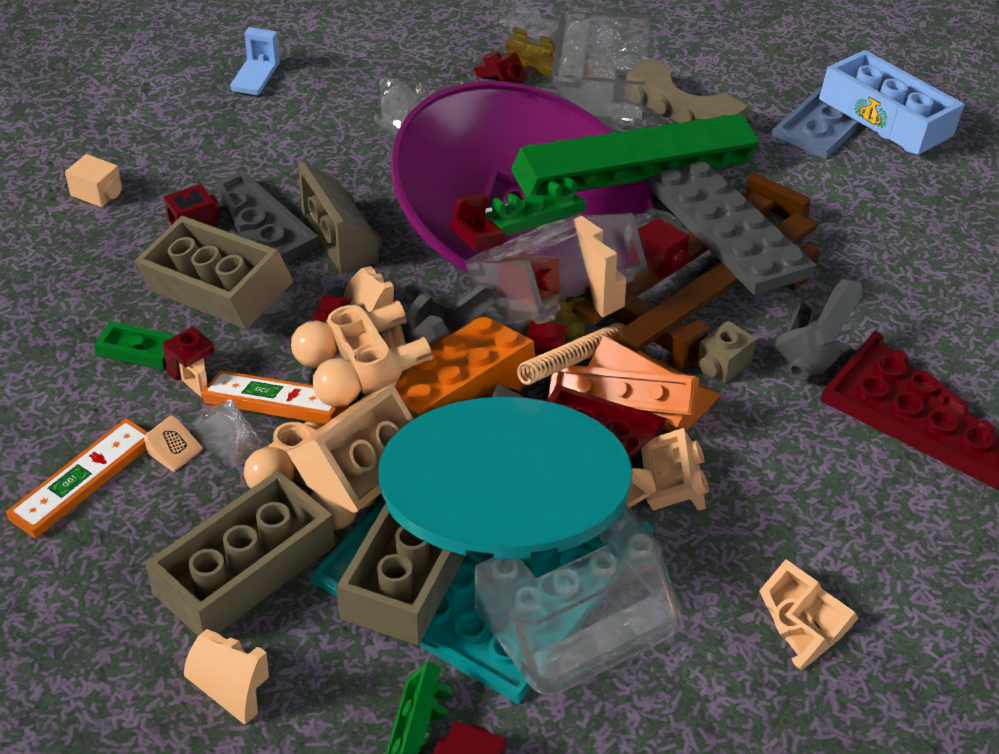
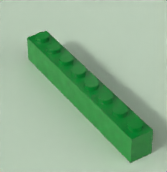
(634, 154)

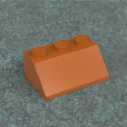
(616, 355)

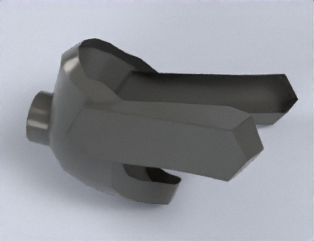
(435, 322)
(814, 347)

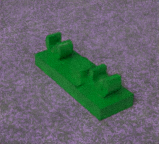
(536, 209)
(416, 709)

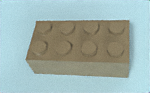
(214, 271)
(241, 554)
(395, 581)

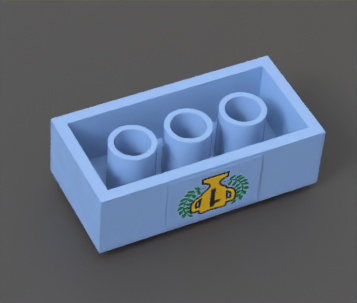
(891, 102)

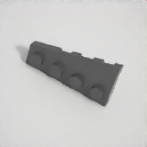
(264, 218)

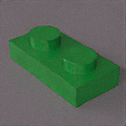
(132, 345)

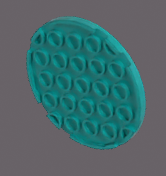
(505, 477)

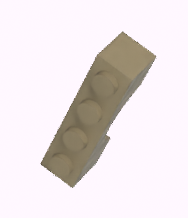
(676, 104)

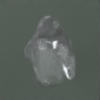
(396, 103)

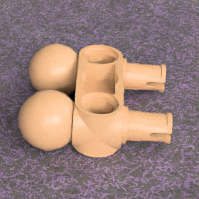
(364, 359)
(275, 457)

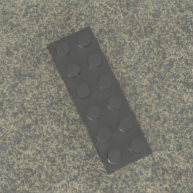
(731, 227)

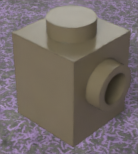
(726, 352)

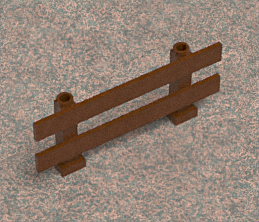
(663, 322)

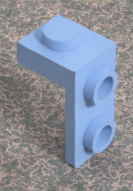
(261, 61)

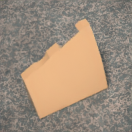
(600, 262)
(369, 290)
(795, 603)
(227, 673)

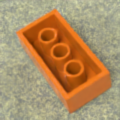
(466, 366)

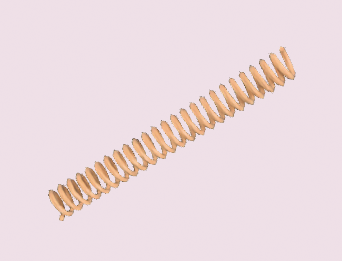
(562, 351)

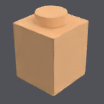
(94, 180)

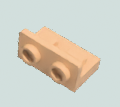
(675, 470)

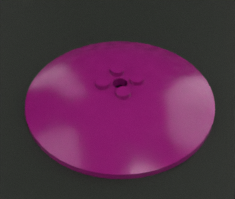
(466, 146)

